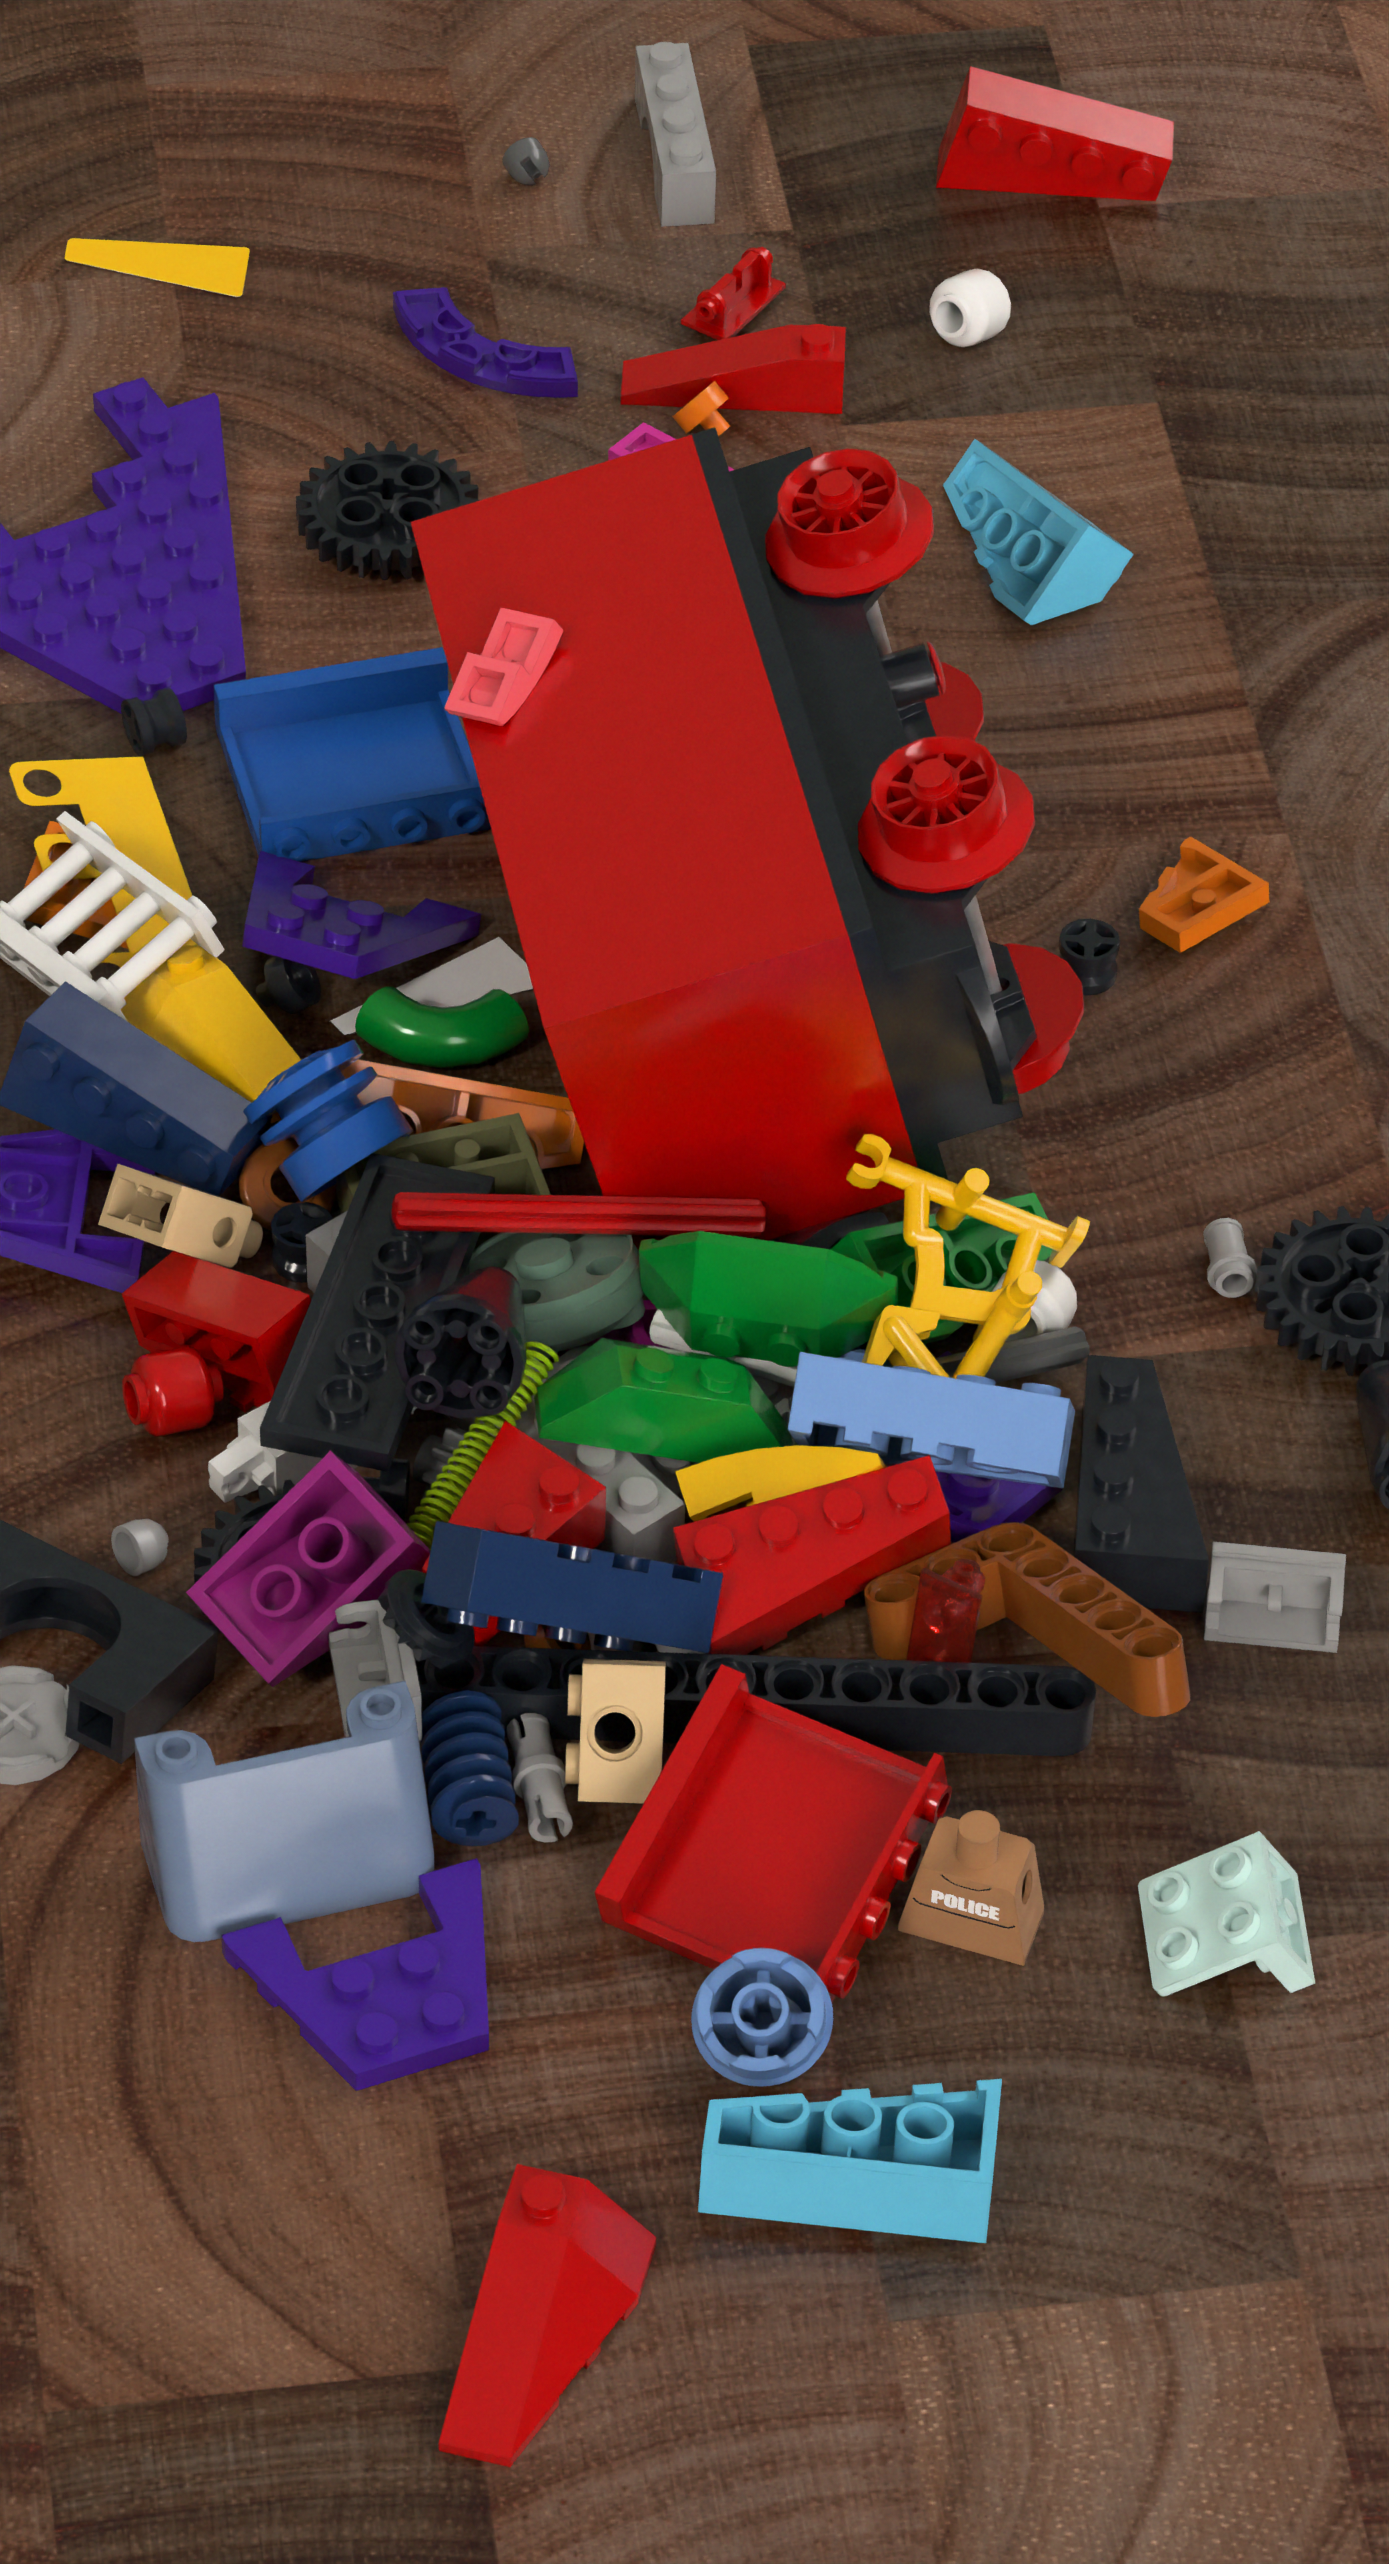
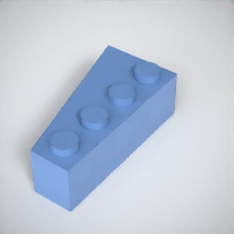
(913, 1414)

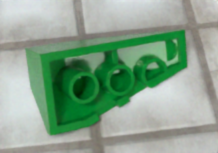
(973, 1255)

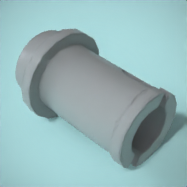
(1230, 1267)

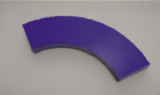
(452, 344)

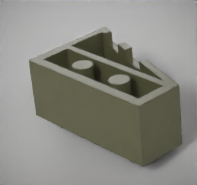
(484, 1147)

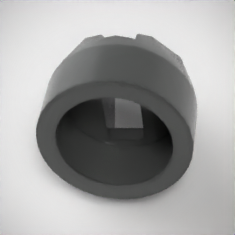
(526, 161)

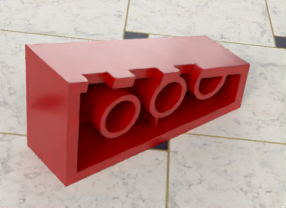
(1050, 143)
(813, 1549)

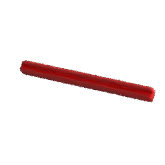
(576, 1214)

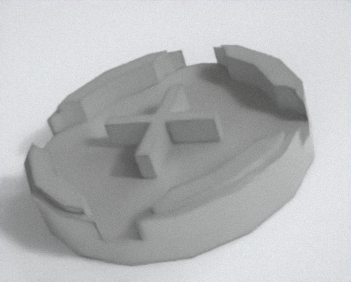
(32, 1725)

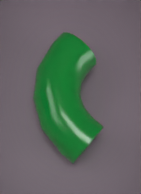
(442, 1035)

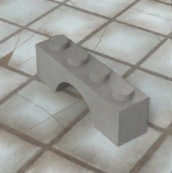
(680, 143)

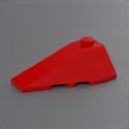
(549, 2295)

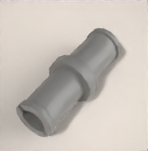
(539, 1777)

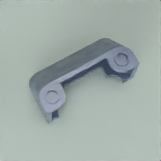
(286, 1828)

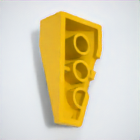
(210, 1021)

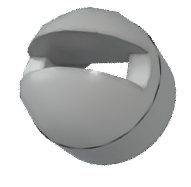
(139, 1545)

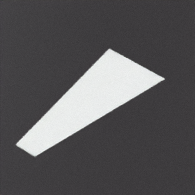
(461, 980)

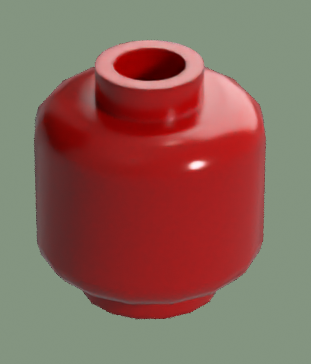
(172, 1391)

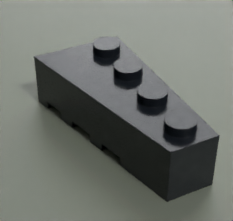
(1133, 1493)

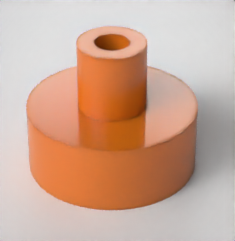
(704, 411)

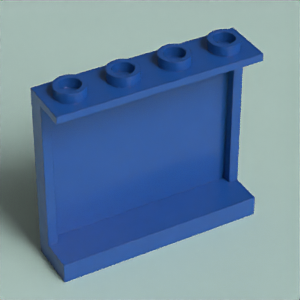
(349, 756)

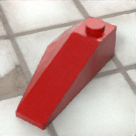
(760, 371)

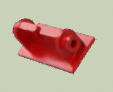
(736, 297)

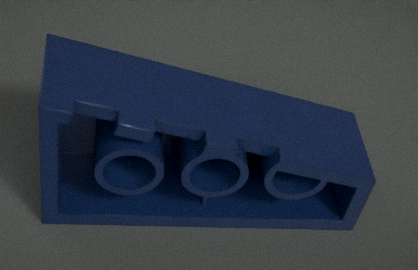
(127, 1094)
(569, 1590)

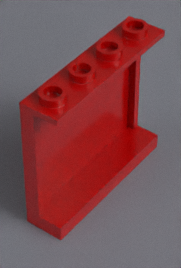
(771, 1838)

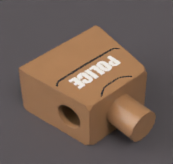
(977, 1889)

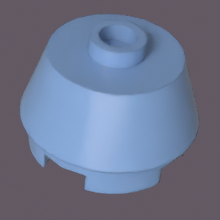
(762, 2017)

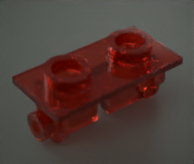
(946, 1614)

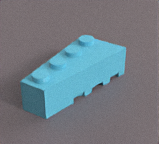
(856, 2160)

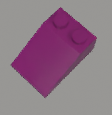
(302, 1561)

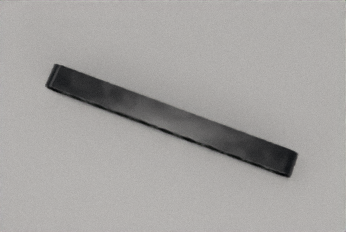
(878, 1701)

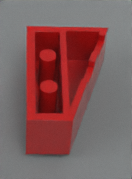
(224, 1315)
(532, 1495)

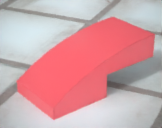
(509, 667)

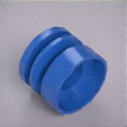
(325, 1118)

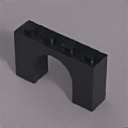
(153, 1650)

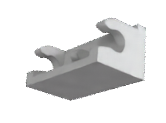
(1274, 1597)
(370, 1657)

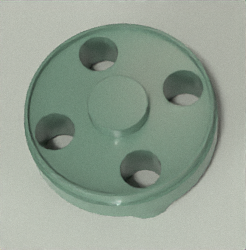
(569, 1283)

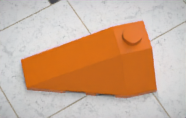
(445, 1101)

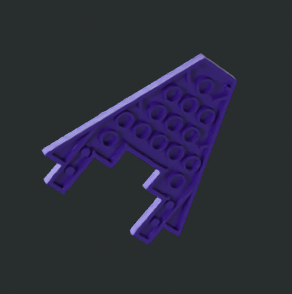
(148, 583)

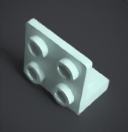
(1224, 1913)

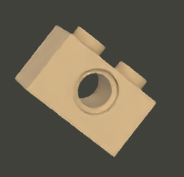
(623, 1688)

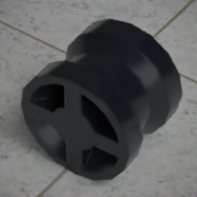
(154, 721)
(1091, 952)
(289, 1237)

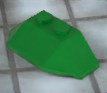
(762, 1296)
(658, 1404)

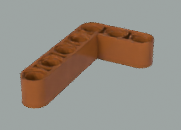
(1055, 1602)

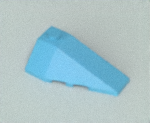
(1031, 542)

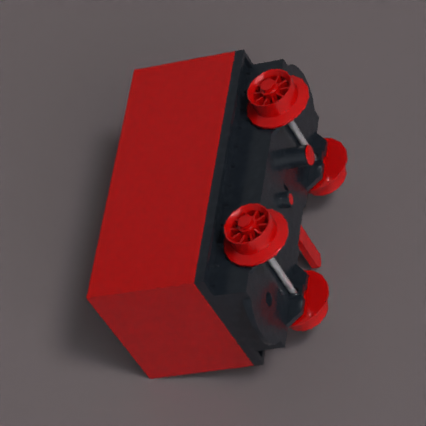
(747, 827)

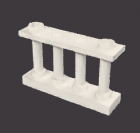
(36, 951)

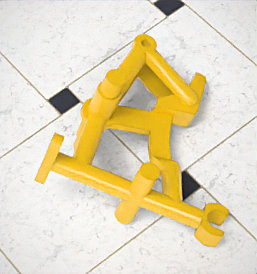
(998, 1313)

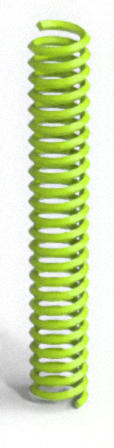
(488, 1426)

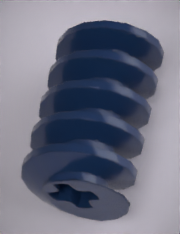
(468, 1769)

